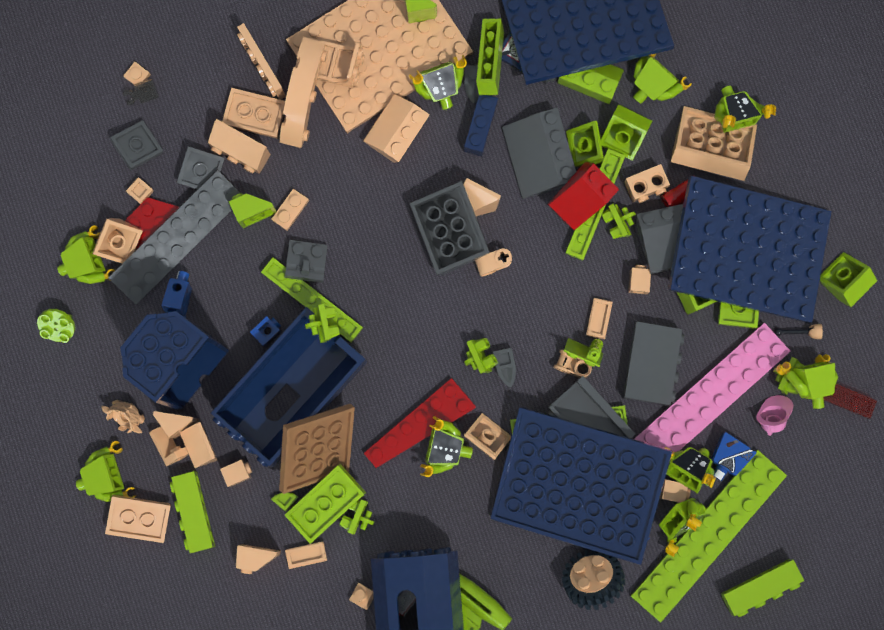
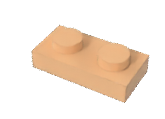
(290, 210)

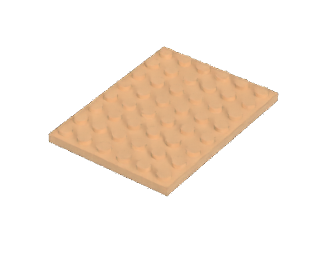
(391, 53)

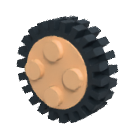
(593, 579)

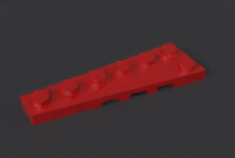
(446, 404)

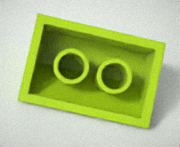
(596, 82)

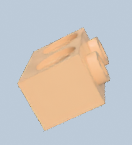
(645, 180)

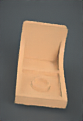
(341, 64)

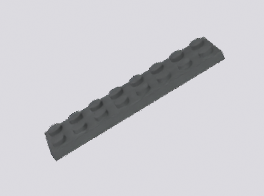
(175, 238)

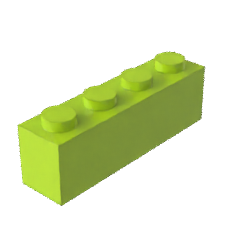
(490, 57)
(192, 511)
(762, 587)

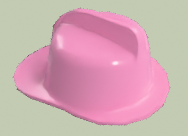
(775, 413)

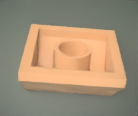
(117, 240)
(174, 424)
(487, 436)
(198, 445)

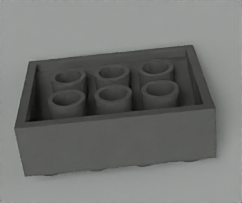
(539, 153)
(450, 228)
(659, 236)

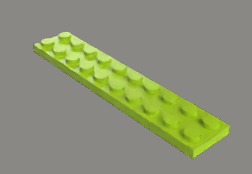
(699, 548)

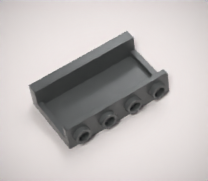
(653, 363)
(587, 407)

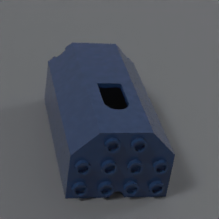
(169, 357)
(295, 359)
(430, 577)

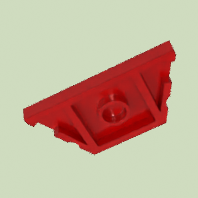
(150, 216)

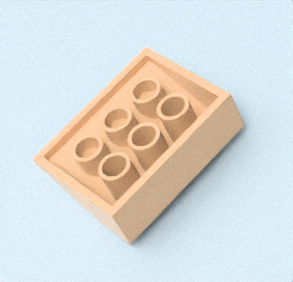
(706, 147)

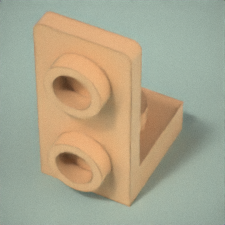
(167, 448)

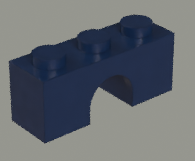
(480, 125)

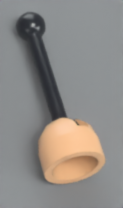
(815, 331)

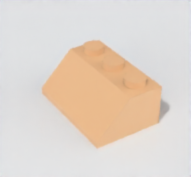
(396, 128)
(238, 147)

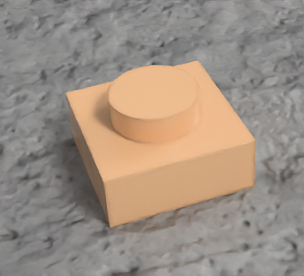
(136, 74)
(139, 190)
(362, 596)

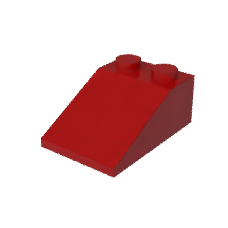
(583, 195)

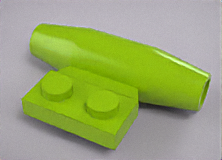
(480, 606)

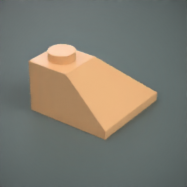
(481, 198)
(254, 558)

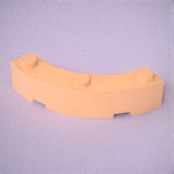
(302, 92)

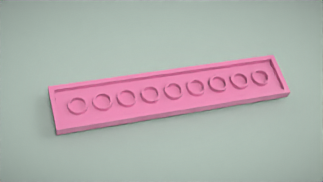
(716, 391)

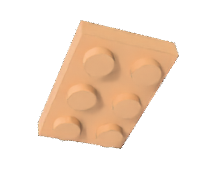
(254, 113)
(137, 518)

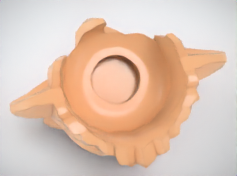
(125, 414)

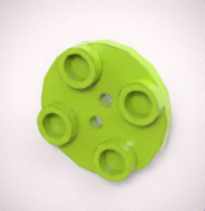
(59, 331)

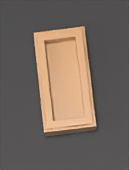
(599, 318)
(306, 555)

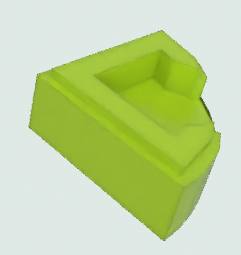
(284, 500)

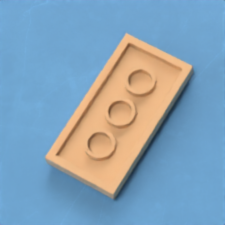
(257, 58)

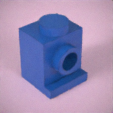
(259, 331)

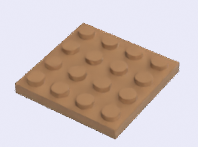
(315, 447)

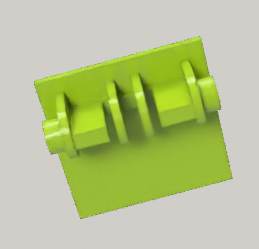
(591, 355)

